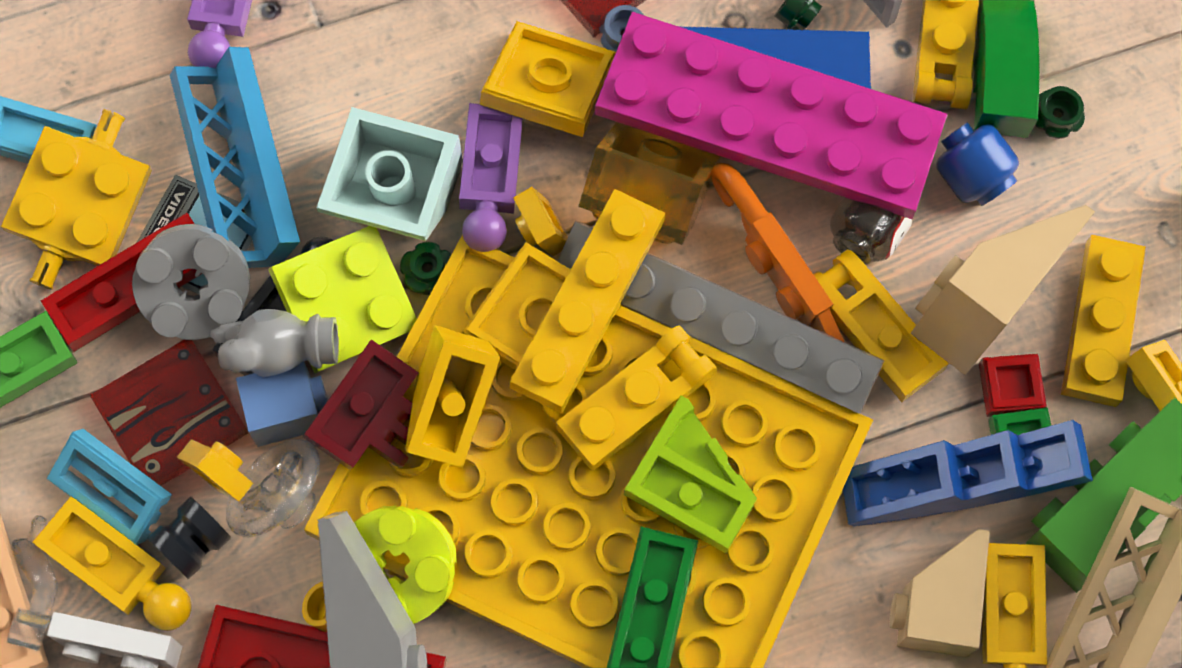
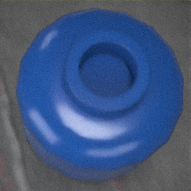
(977, 163)

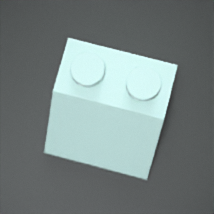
(392, 174)

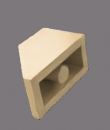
(945, 601)

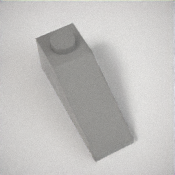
(362, 610)

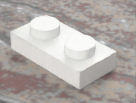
(88, 638)

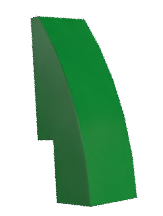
(1007, 67)

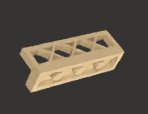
(1145, 609)

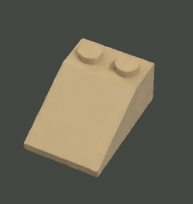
(984, 292)

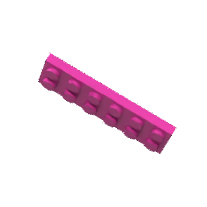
(771, 114)

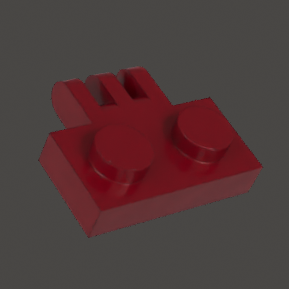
(366, 410)

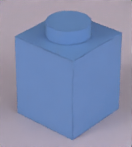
(281, 404)

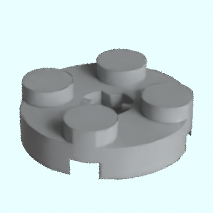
(162, 265)

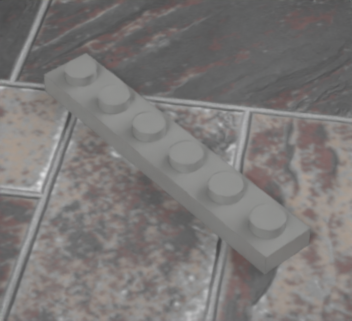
(745, 328)

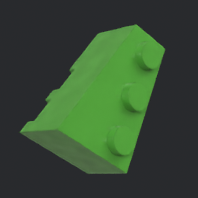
(1144, 460)

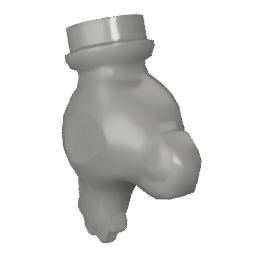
(276, 342)

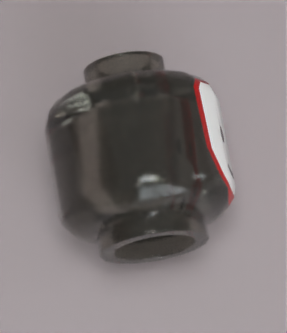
(867, 230)

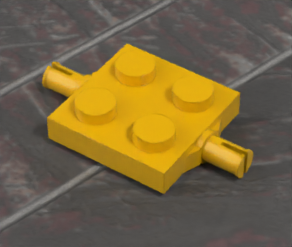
(76, 198)

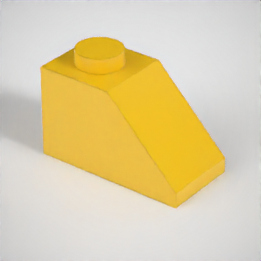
(450, 395)

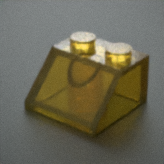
(654, 172)

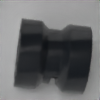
(189, 537)

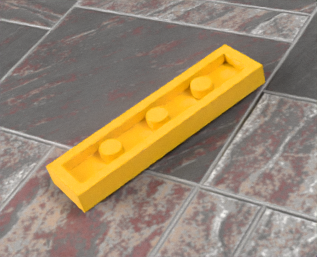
(587, 301)

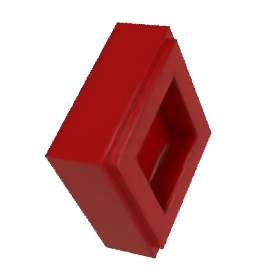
(1011, 384)

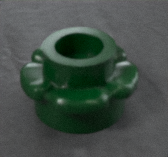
(798, 13)
(1065, 101)
(412, 264)

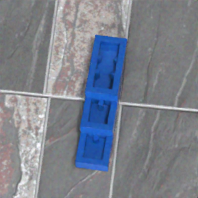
(966, 475)

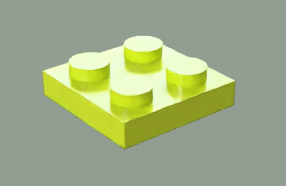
(348, 282)

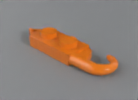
(774, 254)

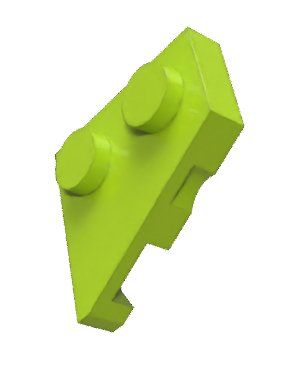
(691, 481)

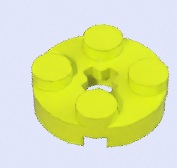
(427, 547)

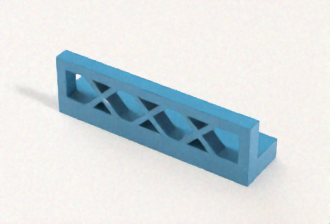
(252, 151)

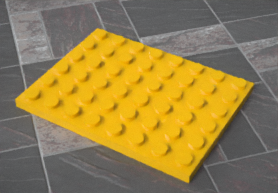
(554, 543)

